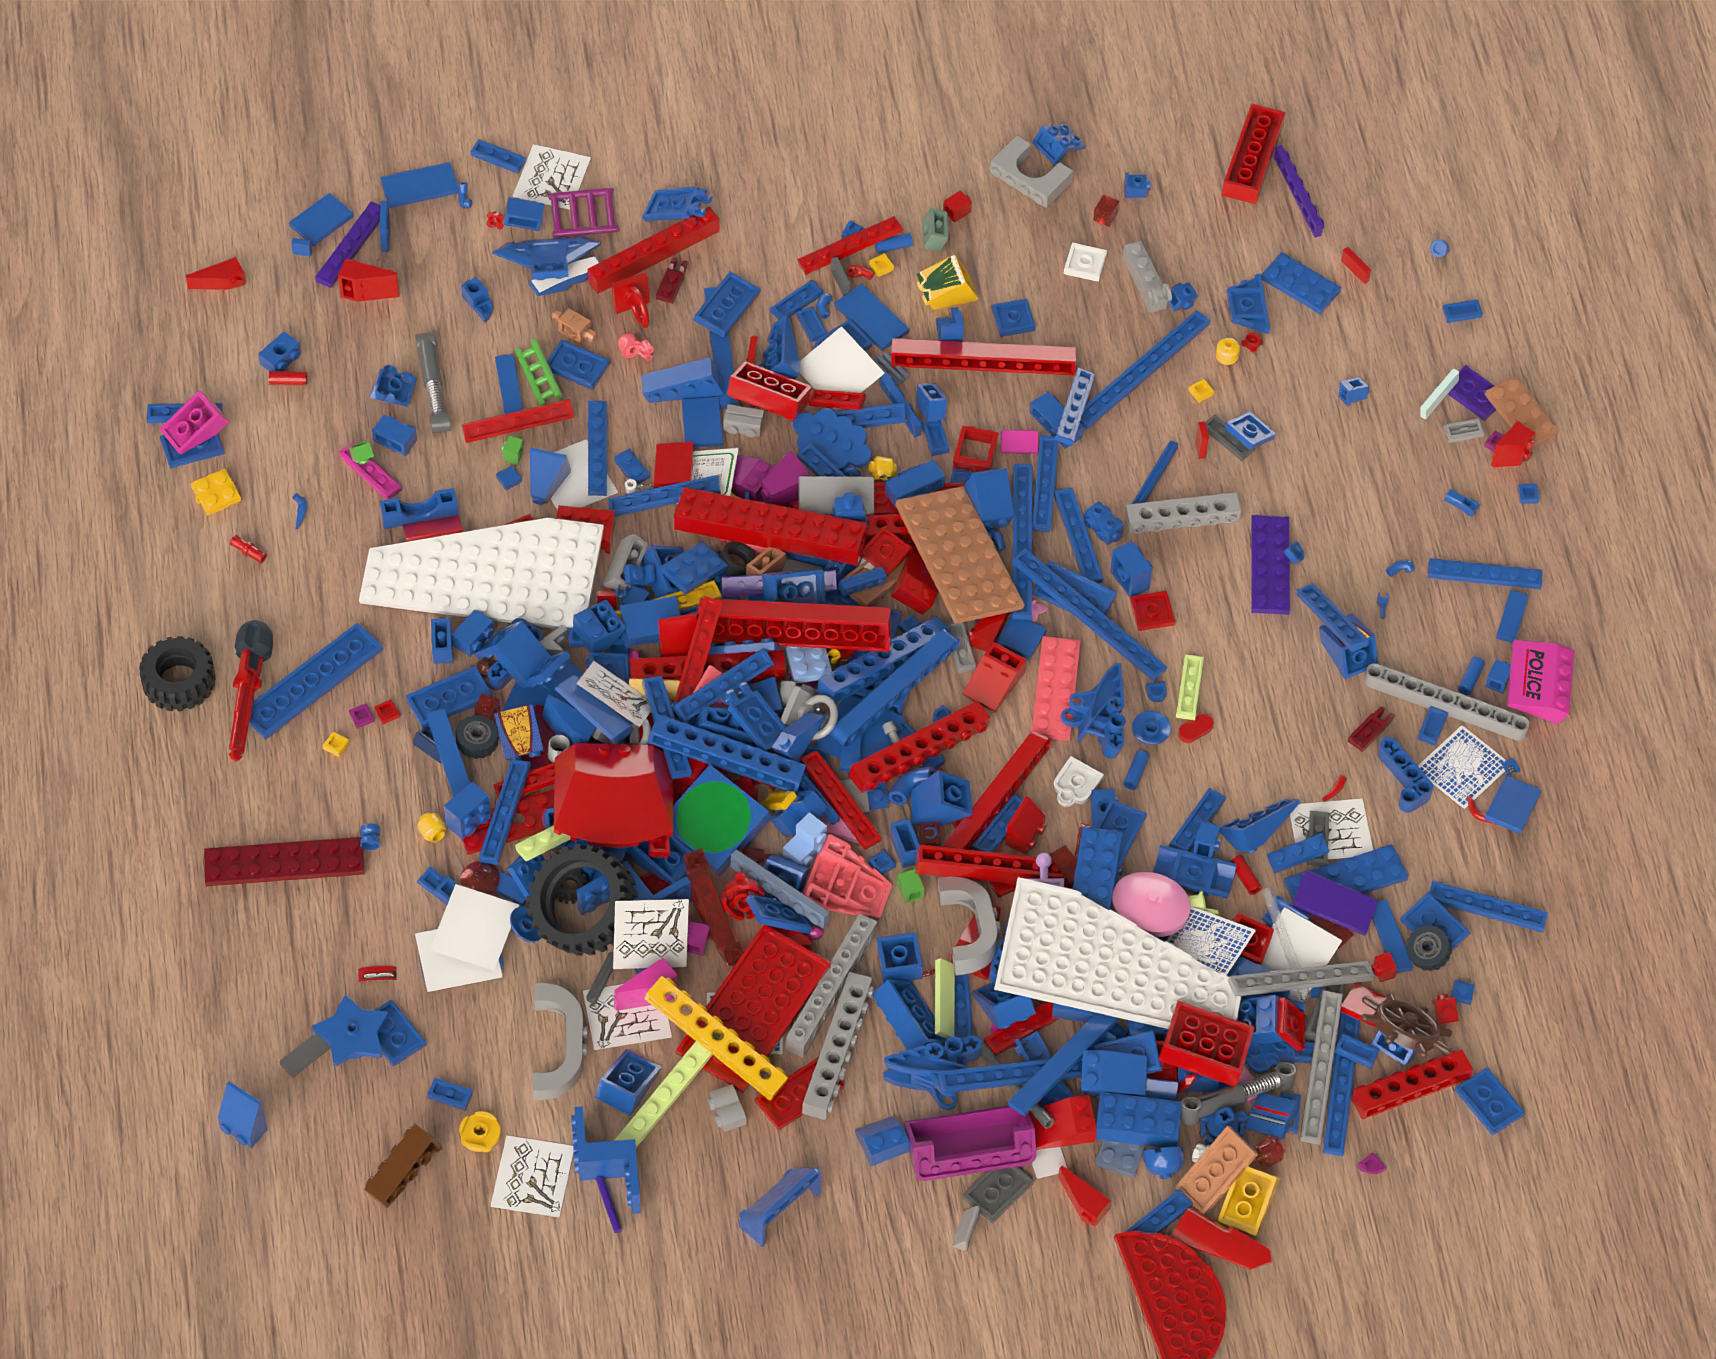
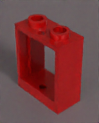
(978, 435)

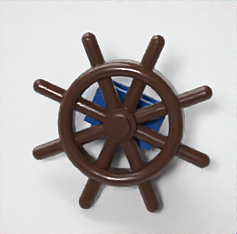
(1404, 1029)

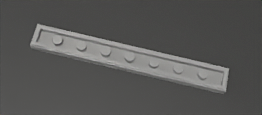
(1301, 978)
(1321, 1067)

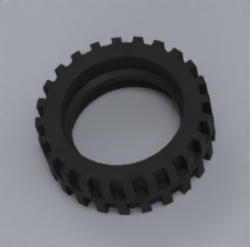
(546, 887)

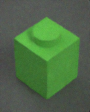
(910, 886)

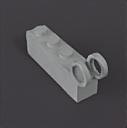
(1145, 277)

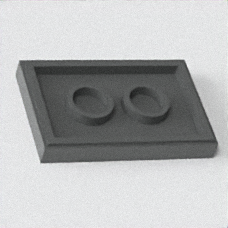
(997, 1191)

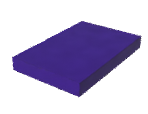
(1471, 393)

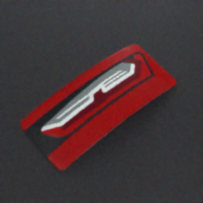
(376, 973)

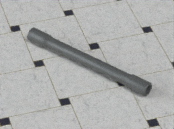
(1039, 1112)

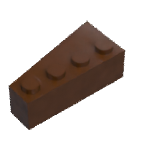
(401, 1165)

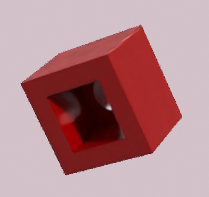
(1384, 967)

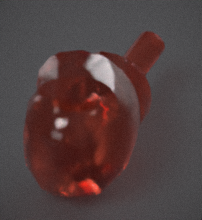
(756, 854)

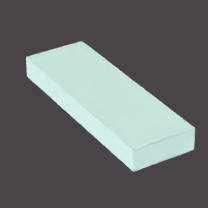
(1439, 394)

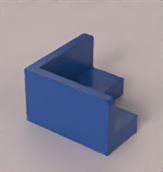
(951, 327)

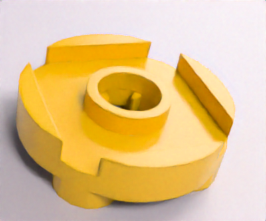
(482, 1142)

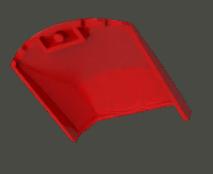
(613, 794)

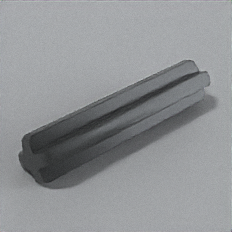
(601, 979)

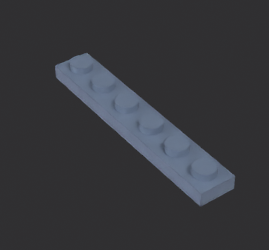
(780, 889)

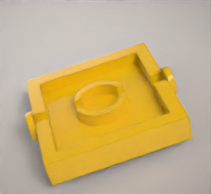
(215, 492)

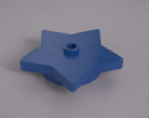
(352, 1032)

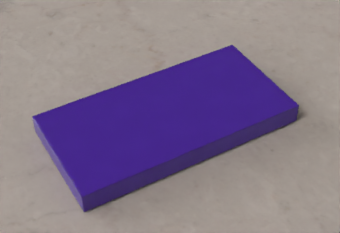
(1334, 902)

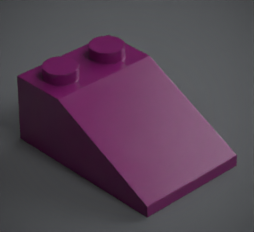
(749, 476)

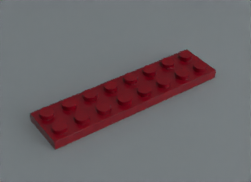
(283, 861)

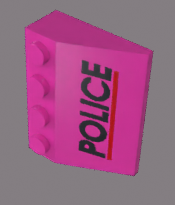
(1541, 679)

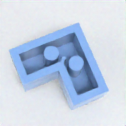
(807, 842)

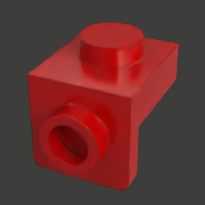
(1445, 1009)

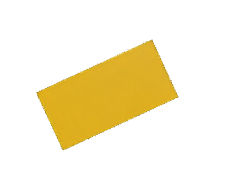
(779, 800)

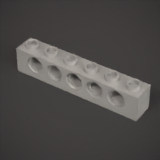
(1174, 508)

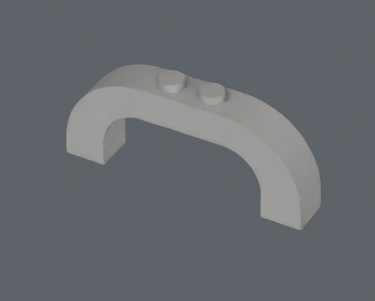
(971, 894)
(558, 1082)

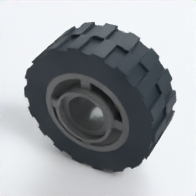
(477, 726)
(1437, 956)

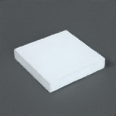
(1085, 262)

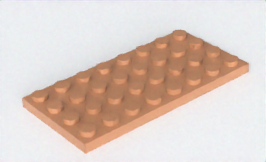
(959, 555)

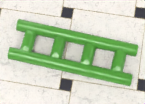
(548, 376)

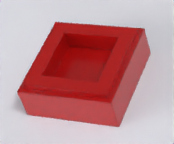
(387, 711)

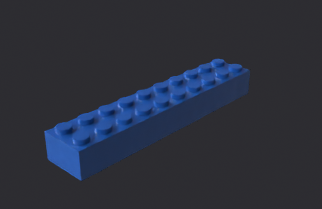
(1095, 881)

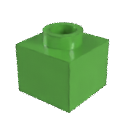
(513, 450)
(361, 452)

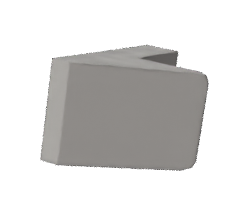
(555, 640)

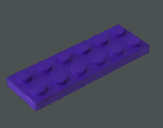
(1270, 565)

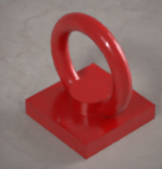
(632, 294)

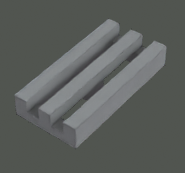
(1464, 433)

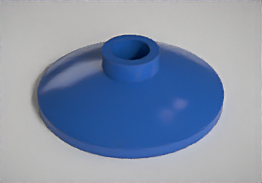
(1151, 721)
(521, 925)

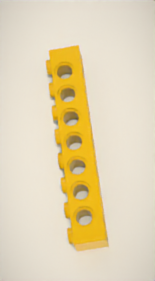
(719, 1048)

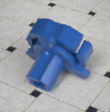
(1220, 1120)

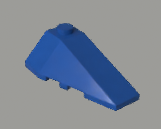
(782, 352)
(1257, 829)

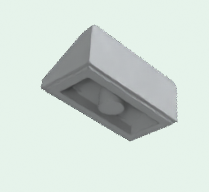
(966, 1228)

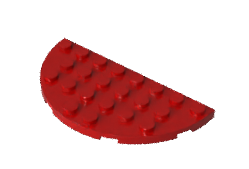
(1175, 1294)

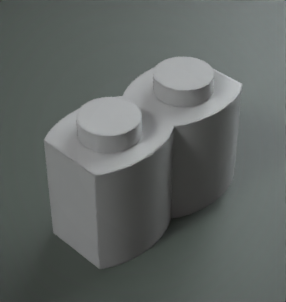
(727, 1108)

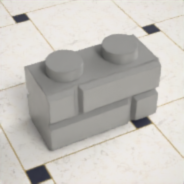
(743, 420)

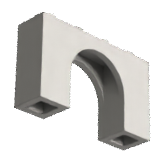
(1042, 189)

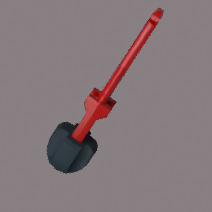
(253, 647)

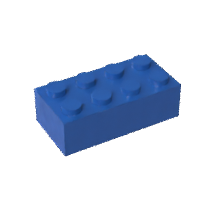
(1138, 1120)

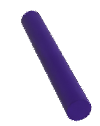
(608, 1204)

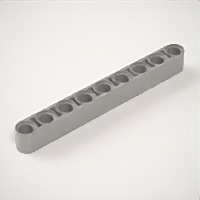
(1456, 701)

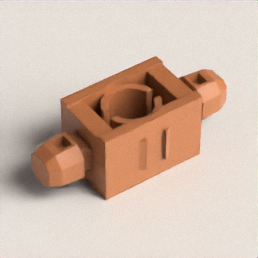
(574, 325)

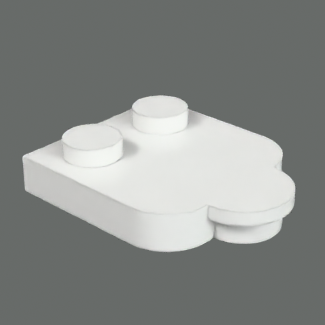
(1076, 782)

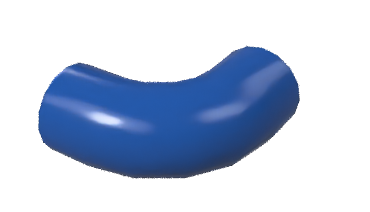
(904, 784)

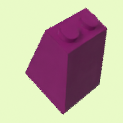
(782, 482)

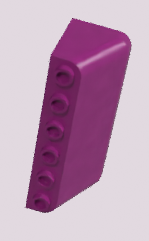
(970, 1142)

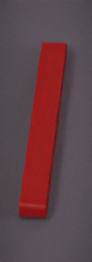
(1000, 791)

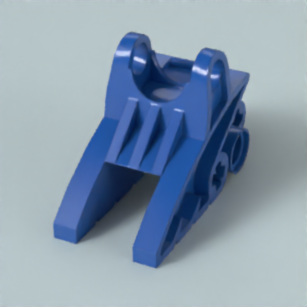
(1098, 714)
(920, 1069)

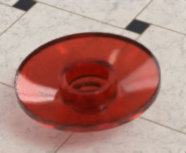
(487, 883)

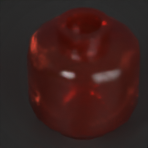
(1269, 1151)

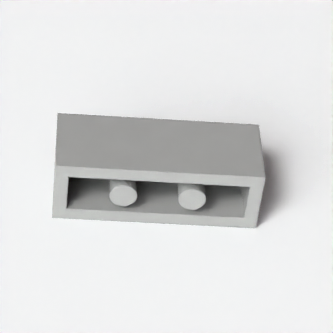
(628, 552)

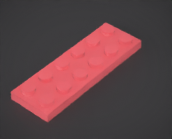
(1055, 686)

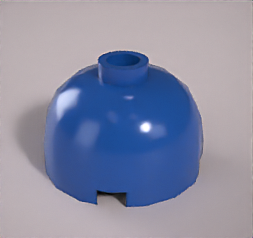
(1164, 1161)

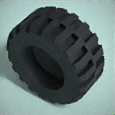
(177, 653)

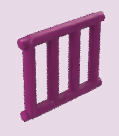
(576, 230)

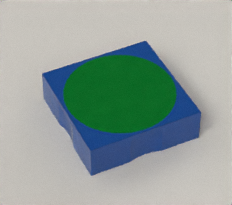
(717, 818)

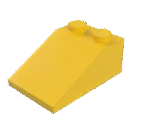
(1248, 1200)

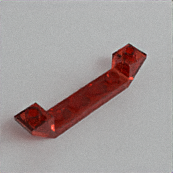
(711, 908)

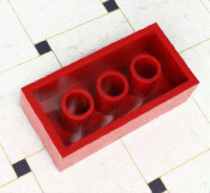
(769, 390)

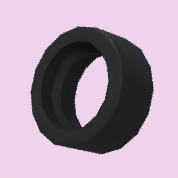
(742, 551)

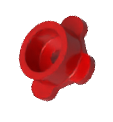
(495, 220)
(1252, 342)

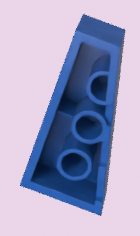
(683, 382)
(722, 723)

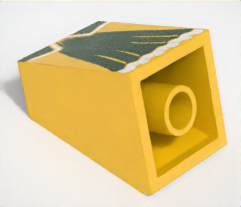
(946, 284)

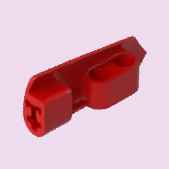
(1225, 1243)

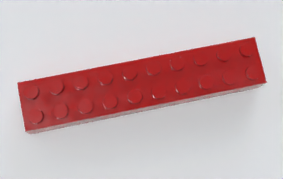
(770, 526)
(804, 625)

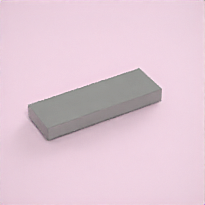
(963, 654)

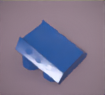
(393, 386)

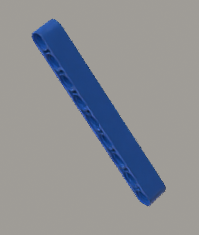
(895, 687)

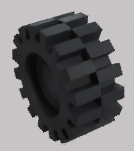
(571, 895)

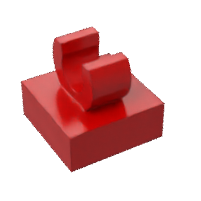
(607, 595)

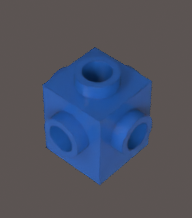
(1182, 296)

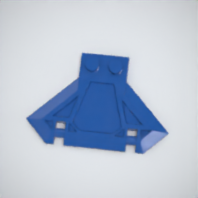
(547, 256)

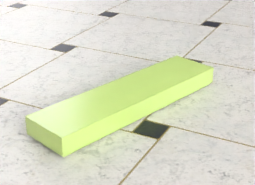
(1189, 687)
(944, 998)

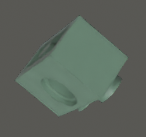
(935, 230)

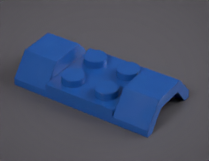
(1196, 871)

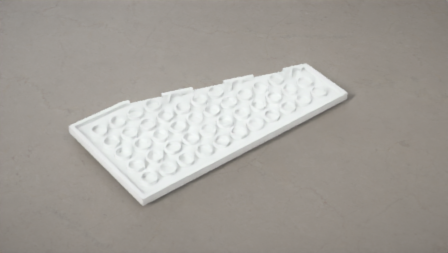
(505, 572)
(1100, 962)

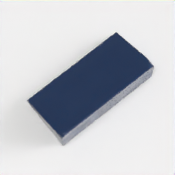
(424, 741)

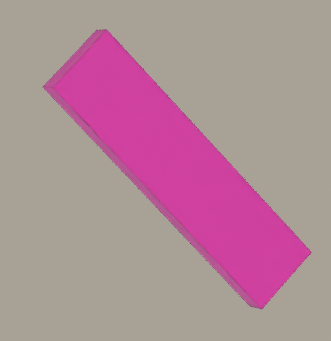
(373, 475)

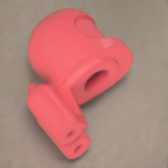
(631, 346)

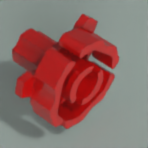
(737, 893)

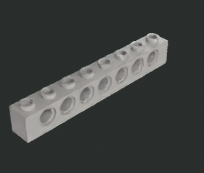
(830, 986)
(854, 986)

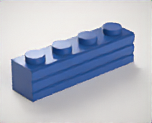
(862, 581)

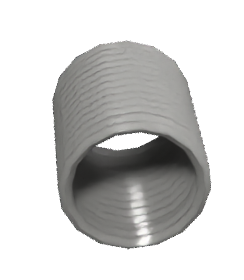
(557, 741)

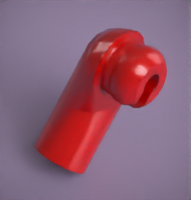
(859, 270)

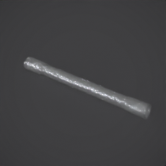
(1272, 906)

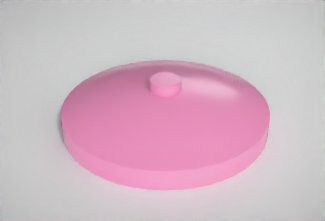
(1151, 903)

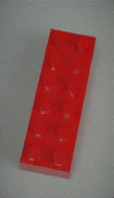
(1253, 153)

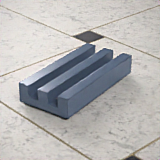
(905, 375)

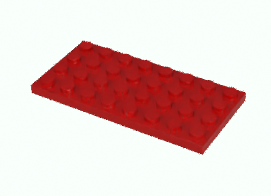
(761, 997)

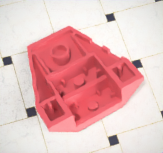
(845, 882)

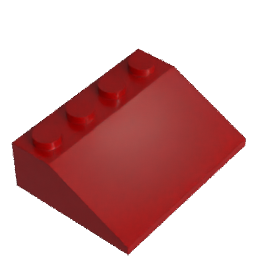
(1206, 1043)

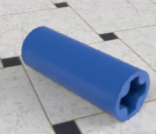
(894, 243)
(1471, 675)
(1136, 770)

